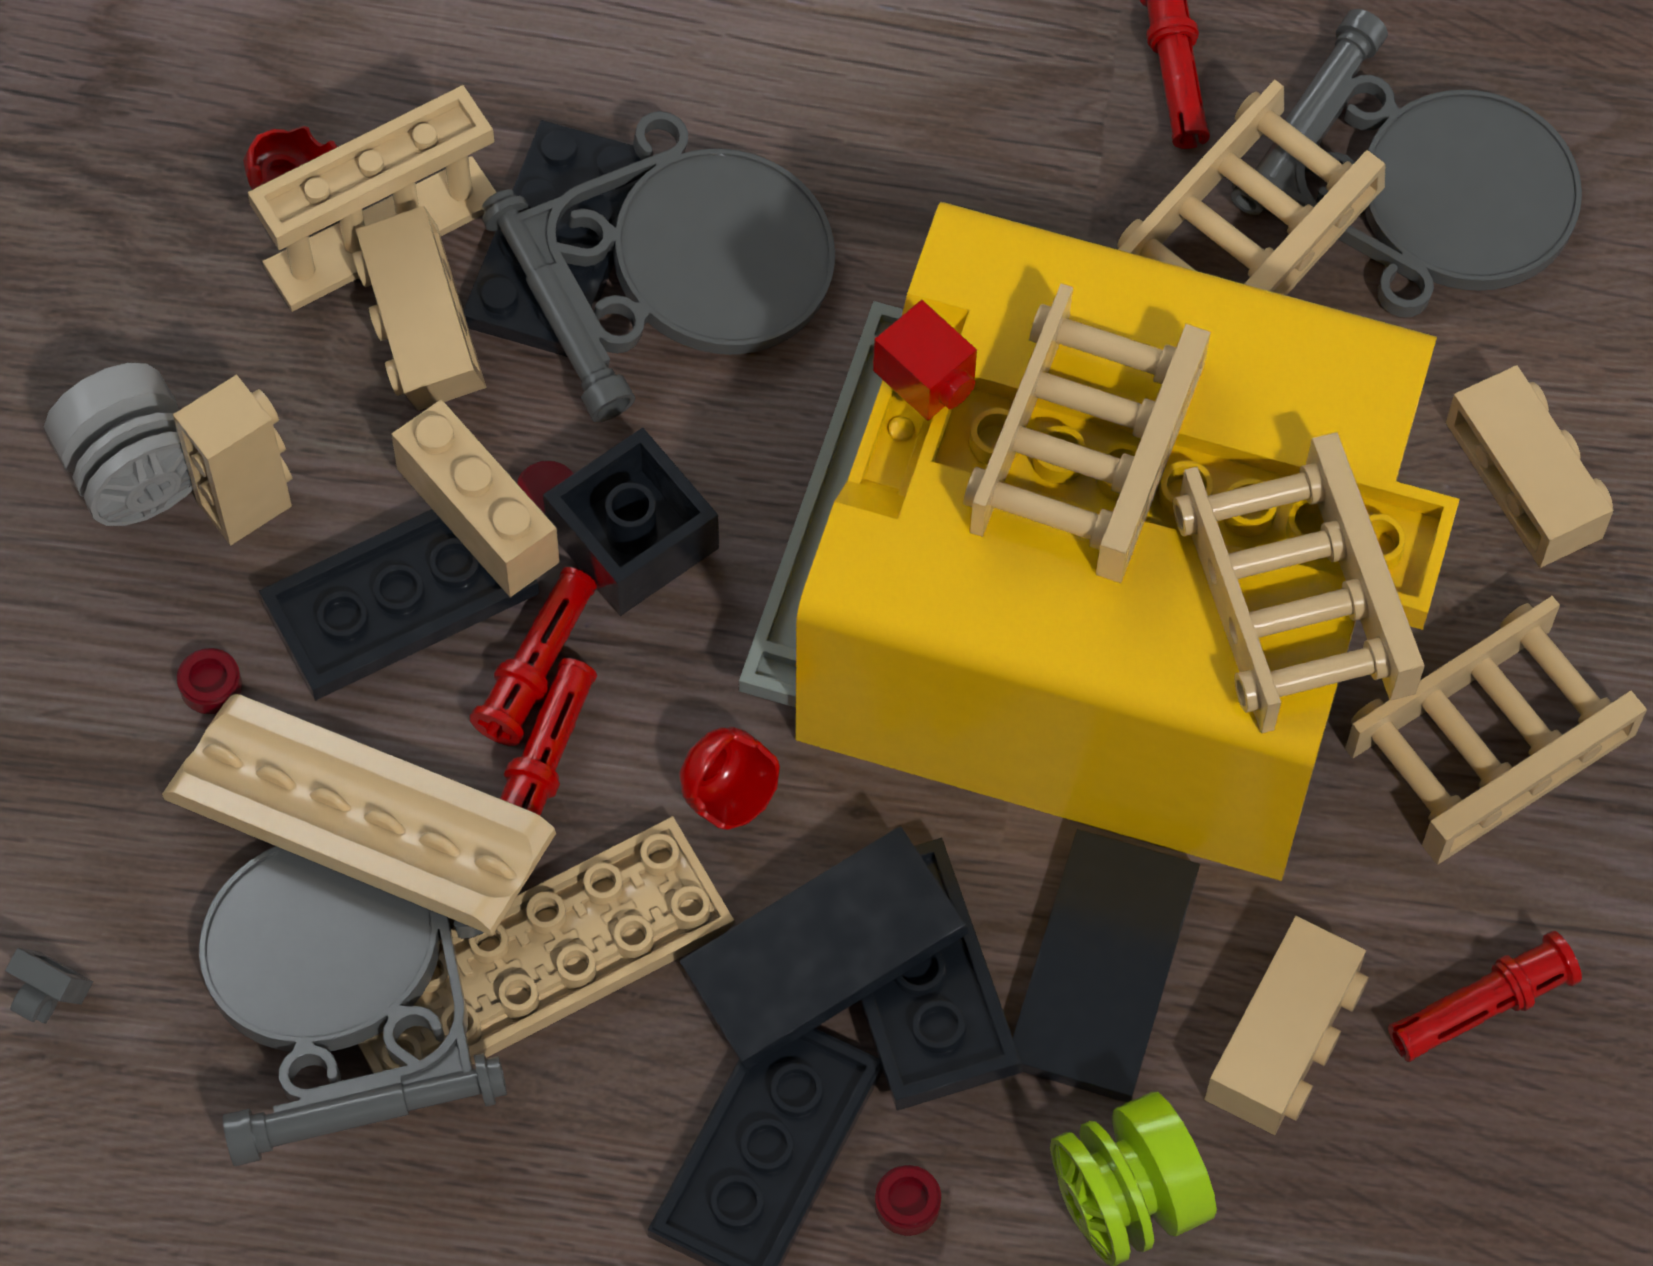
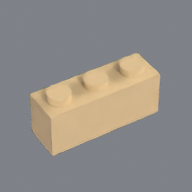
(417, 309)
(234, 458)
(1530, 465)
(476, 498)
(1288, 1027)

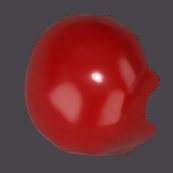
(280, 152)
(729, 777)

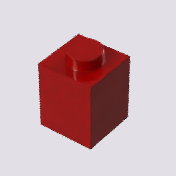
(925, 361)

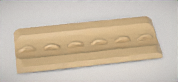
(362, 812)
(572, 944)

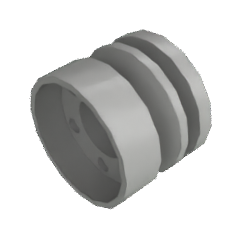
(121, 443)

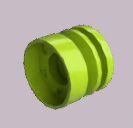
(1144, 1173)

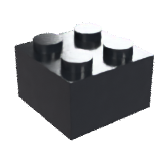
(632, 521)

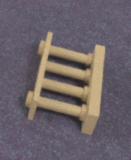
(362, 173)
(1309, 227)
(1131, 476)
(1343, 537)
(1502, 787)

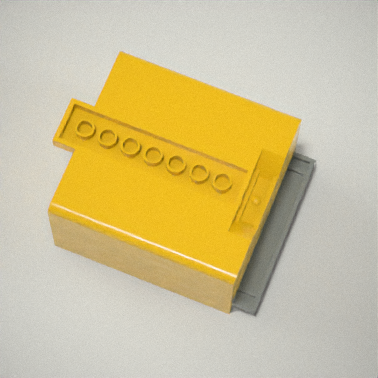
(1005, 649)

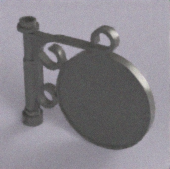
(1471, 178)
(704, 247)
(323, 966)

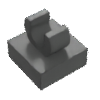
(45, 984)

